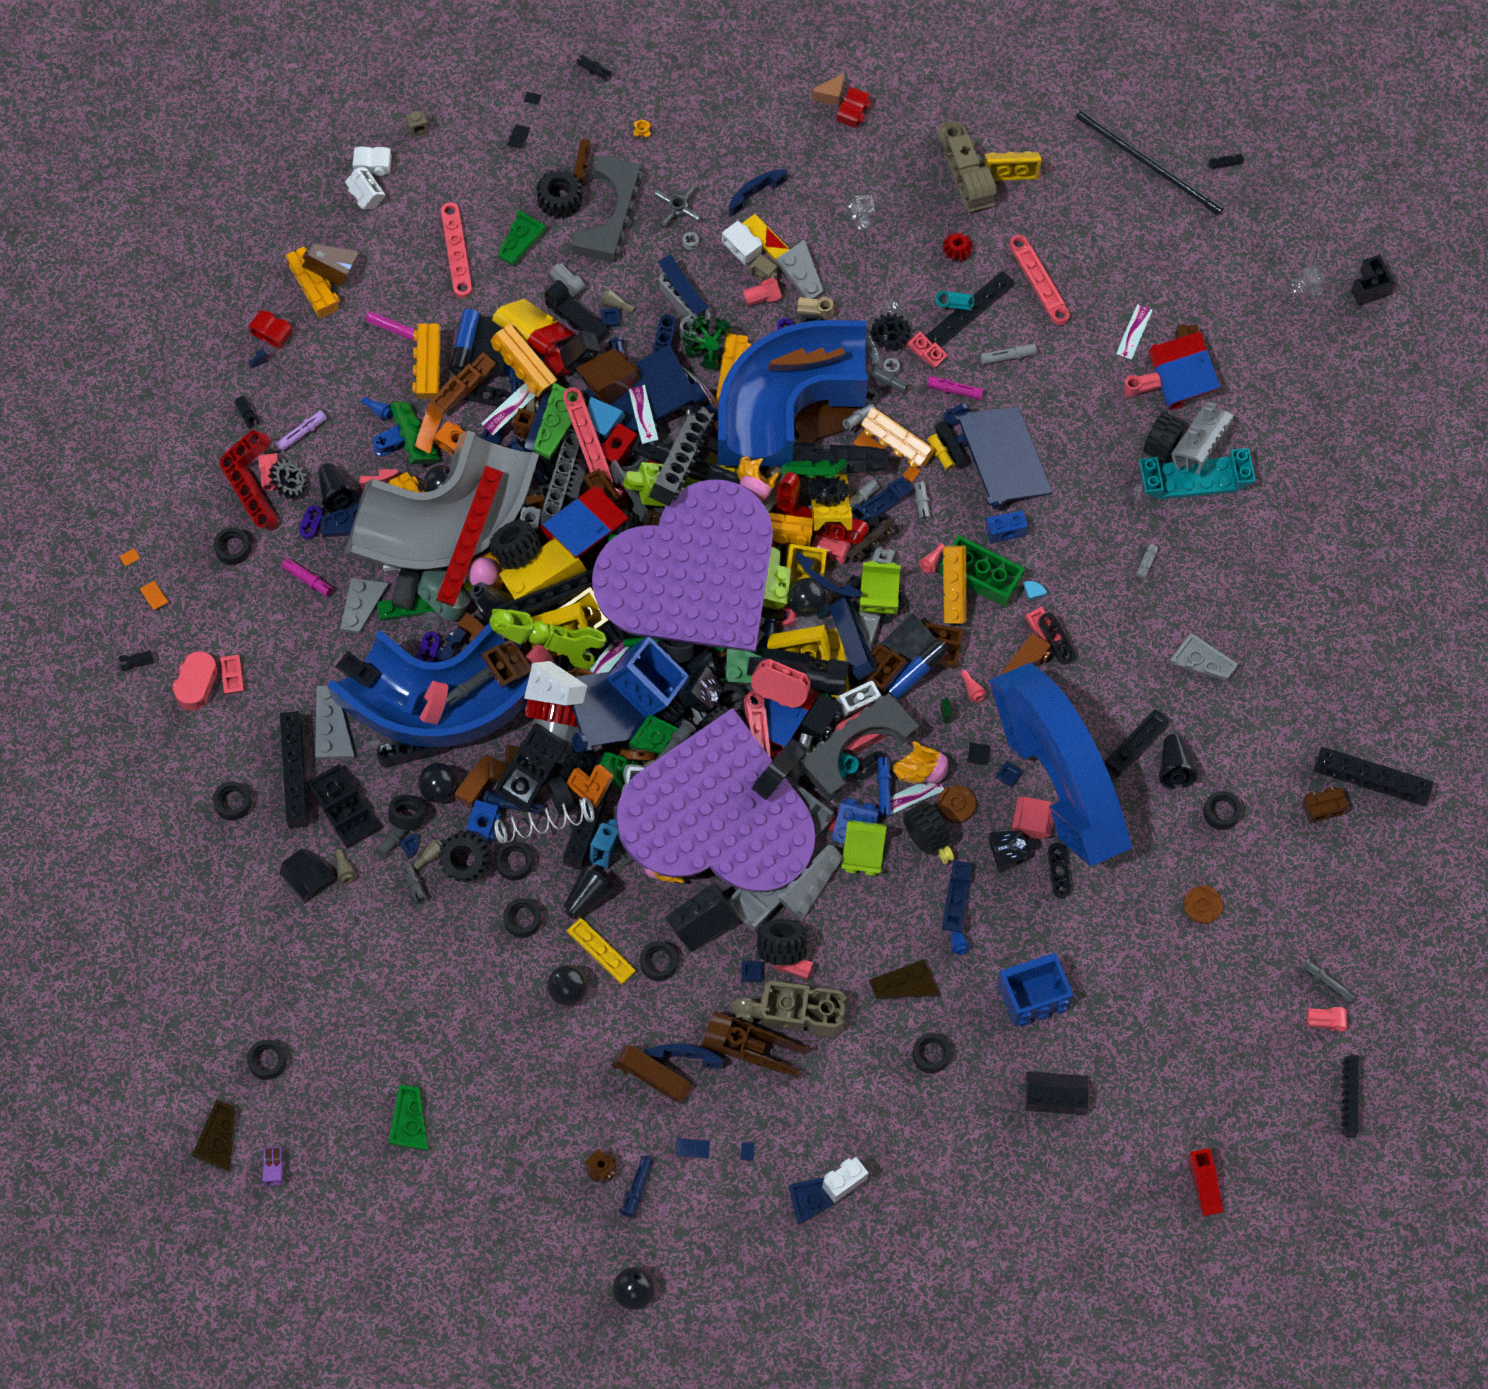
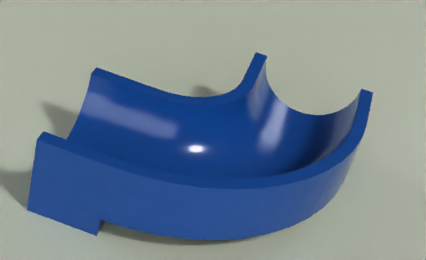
(761, 404)
(465, 721)
(1046, 725)

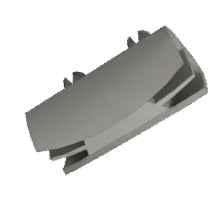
(1202, 437)

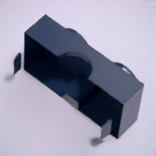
(446, 652)

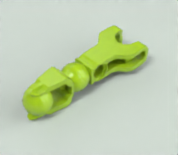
(572, 643)

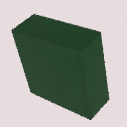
(946, 710)

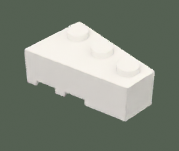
(554, 685)

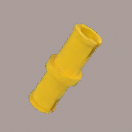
(941, 452)

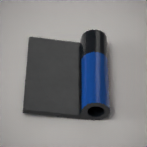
(473, 340)
(918, 647)

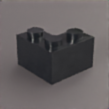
(1375, 281)
(580, 350)
(821, 718)

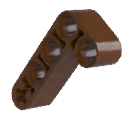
(652, 1073)

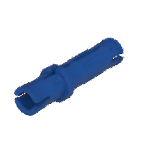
(884, 786)

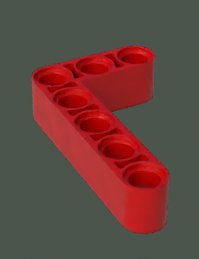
(240, 460)
(789, 505)

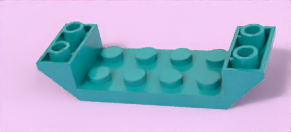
(1215, 477)

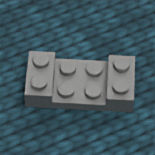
(755, 907)

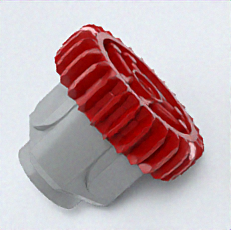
(556, 719)

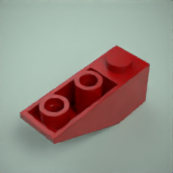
(1205, 1181)

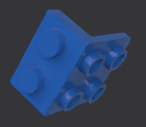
(851, 810)

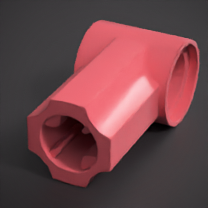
(767, 291)
(1142, 384)
(265, 463)
(835, 548)
(801, 969)
(1333, 1018)

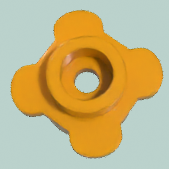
(641, 124)

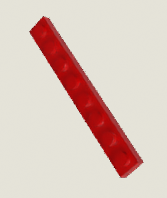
(469, 536)

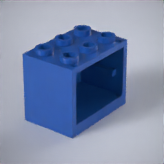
(647, 677)
(1035, 990)

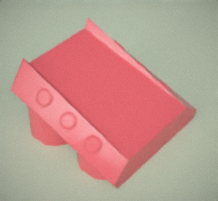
(1033, 817)

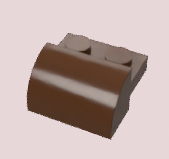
(952, 638)
(506, 663)
(888, 667)

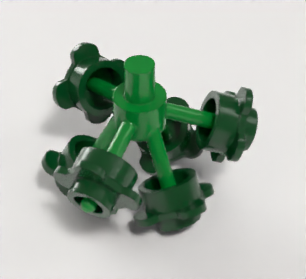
(710, 342)

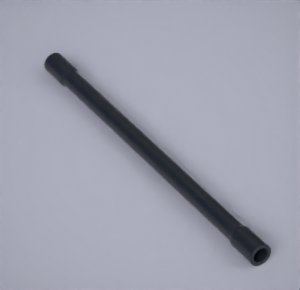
(1208, 202)

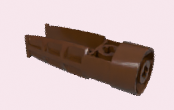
(721, 1033)

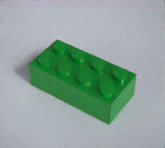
(989, 572)

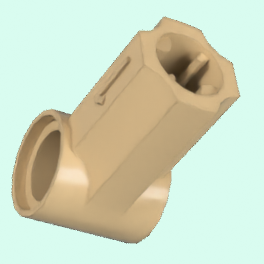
(814, 307)

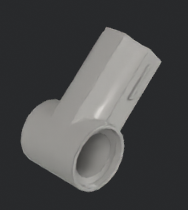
(573, 283)

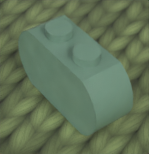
(429, 588)

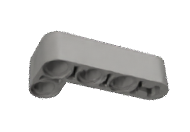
(670, 292)

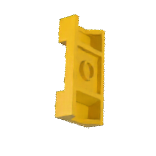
(835, 513)

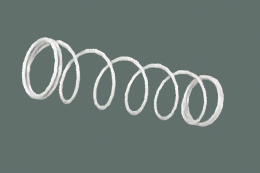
(583, 811)

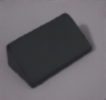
(405, 589)

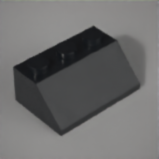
(702, 917)
(1056, 1093)

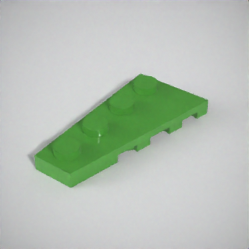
(554, 423)

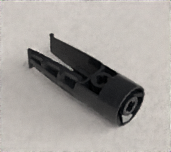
(858, 458)
(823, 674)

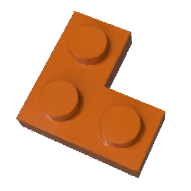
(590, 787)

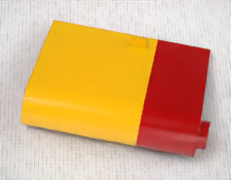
(533, 325)

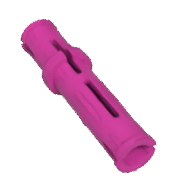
(953, 387)
(312, 580)

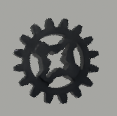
(890, 331)
(294, 485)
(827, 490)
(581, 760)

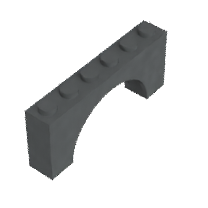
(604, 241)
(881, 718)

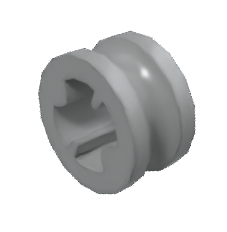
(688, 236)
(896, 365)

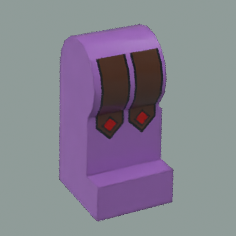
(273, 1166)

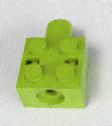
(644, 481)
(777, 582)

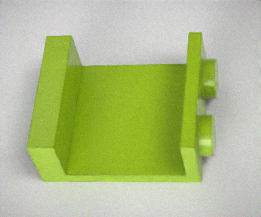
(880, 587)
(863, 847)

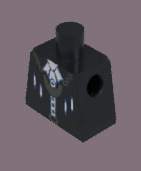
(701, 690)
(1010, 848)

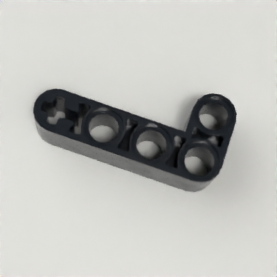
(566, 308)
(414, 753)
(779, 769)

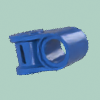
(389, 440)

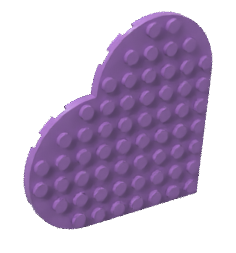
(694, 573)
(701, 814)

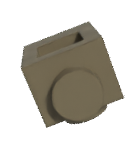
(415, 120)
(763, 269)

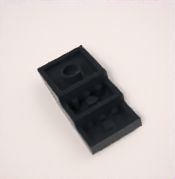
(531, 767)
(343, 806)

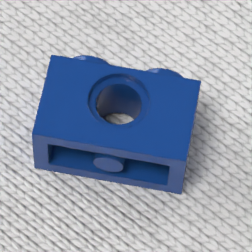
(1006, 526)
(484, 813)

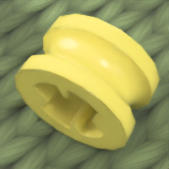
(945, 854)

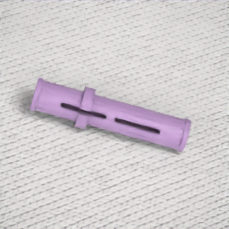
(307, 426)

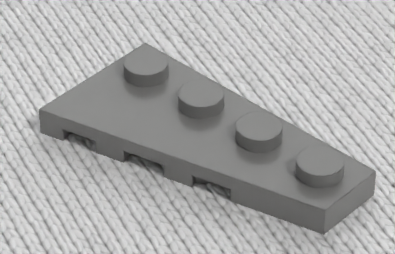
(331, 728)

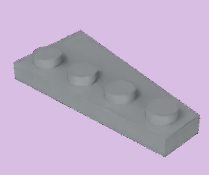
(807, 887)

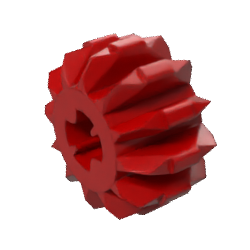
(962, 251)

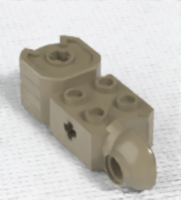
(974, 183)
(794, 1007)

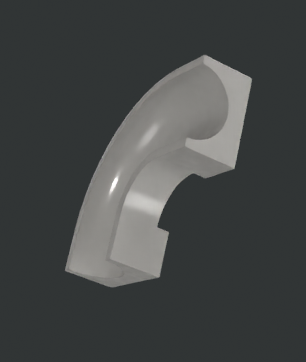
(423, 528)

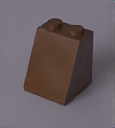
(609, 375)

